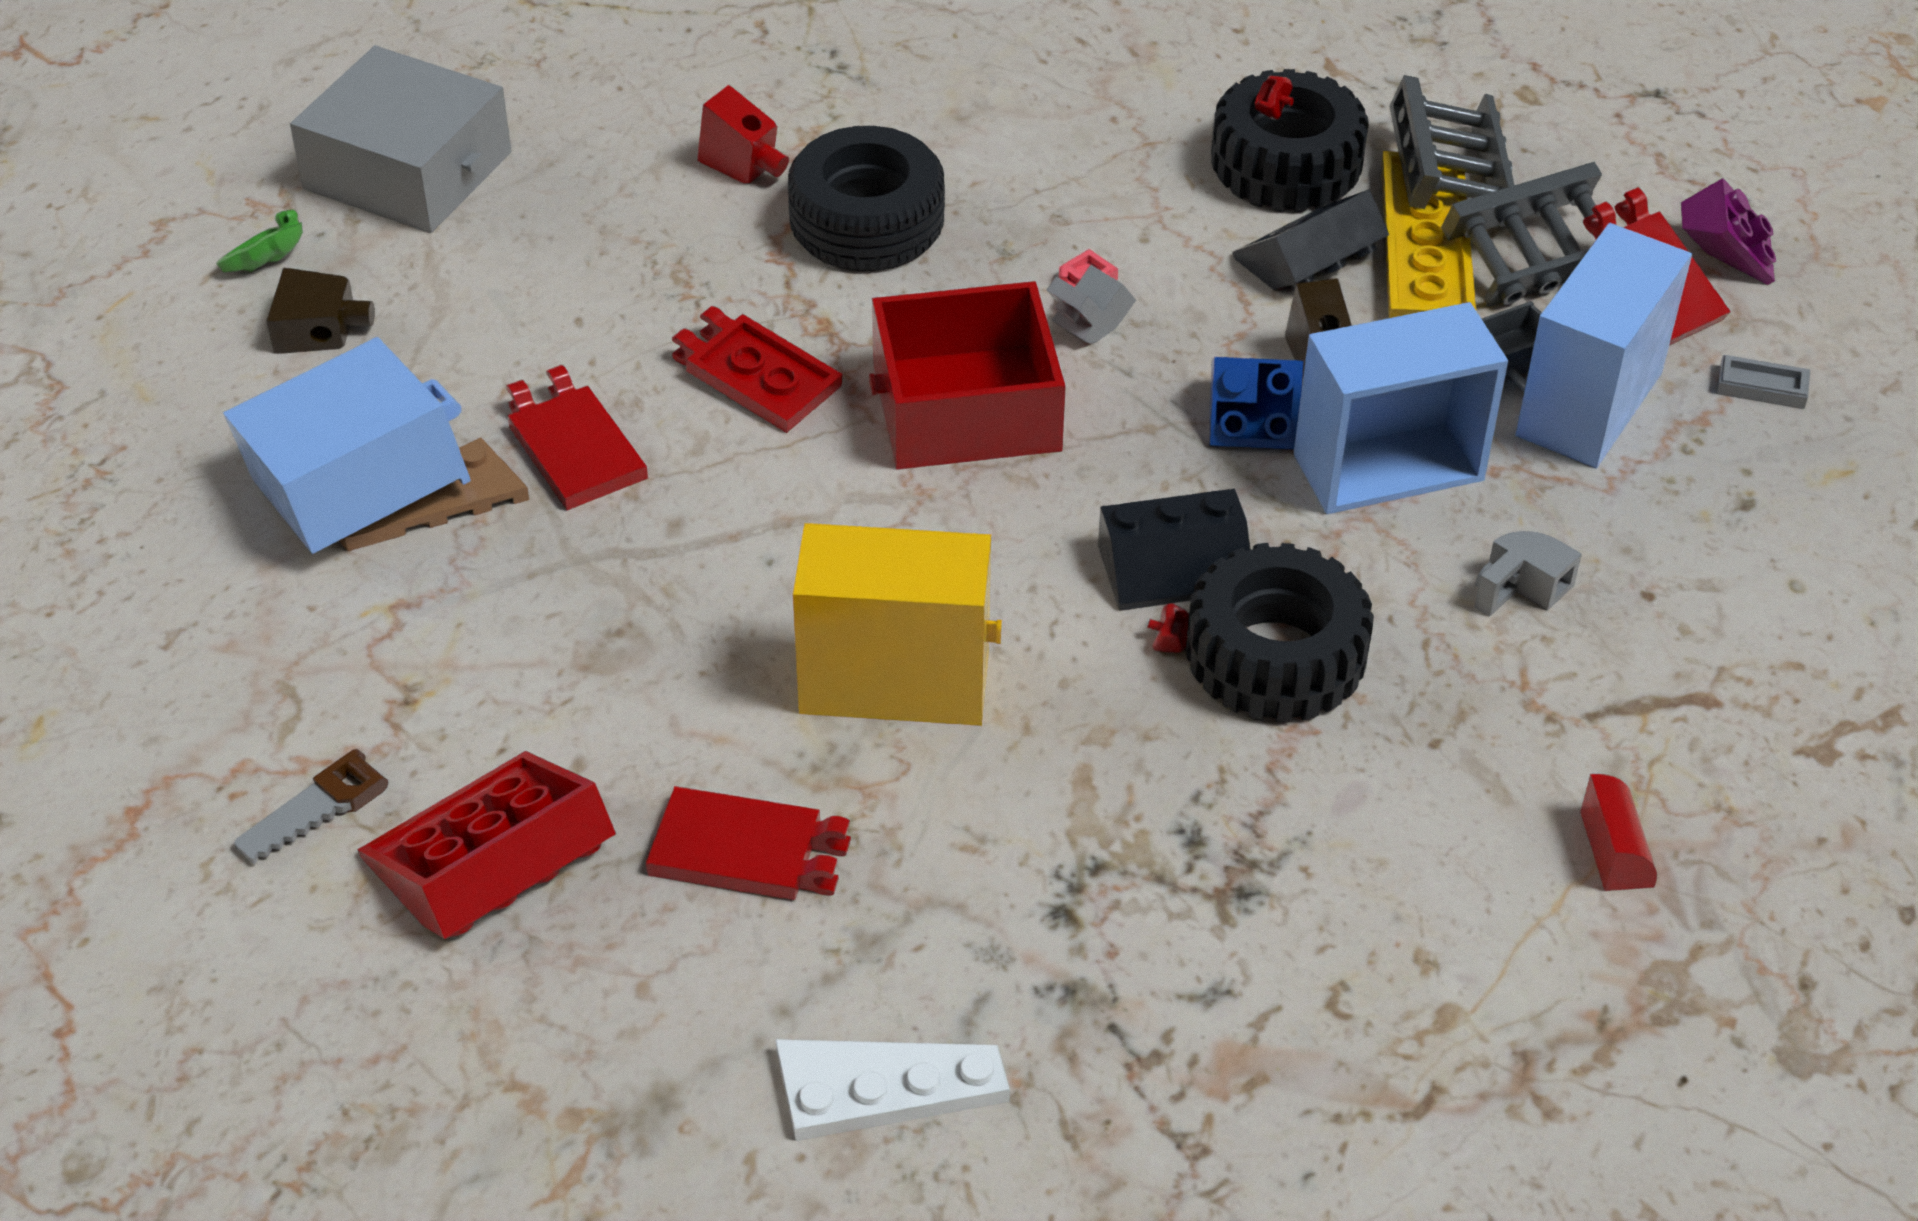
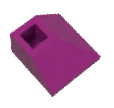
(1730, 230)

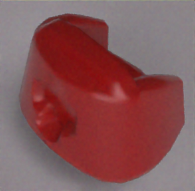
(1273, 96)
(1171, 629)

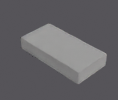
(1763, 381)

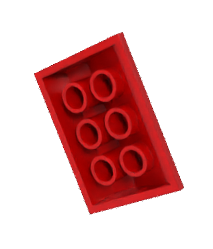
(489, 842)

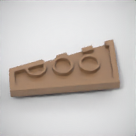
(489, 484)

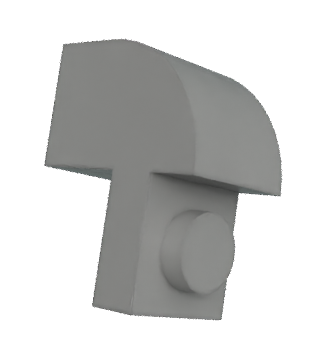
(1091, 306)
(1529, 565)

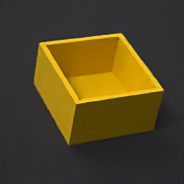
(893, 623)

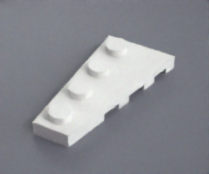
(874, 1084)

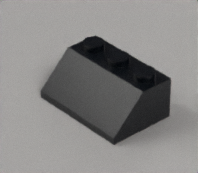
(1315, 242)
(1165, 544)

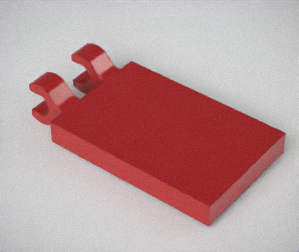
(1699, 302)
(756, 368)
(573, 441)
(747, 844)

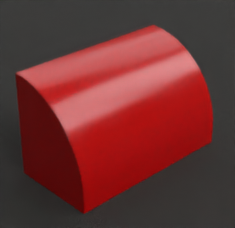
(1616, 835)

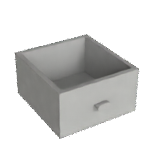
(401, 138)

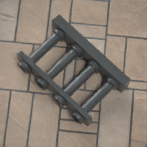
(1421, 158)
(1507, 209)

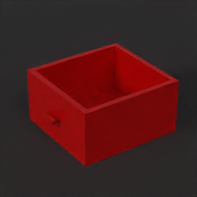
(967, 375)

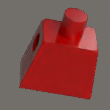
(738, 138)

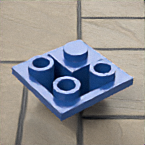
(1254, 402)

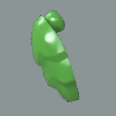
(266, 246)

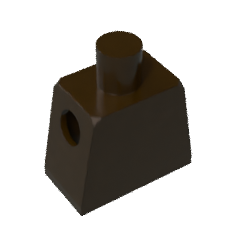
(1314, 309)
(314, 312)

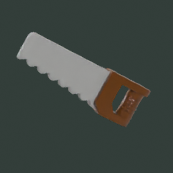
(314, 805)

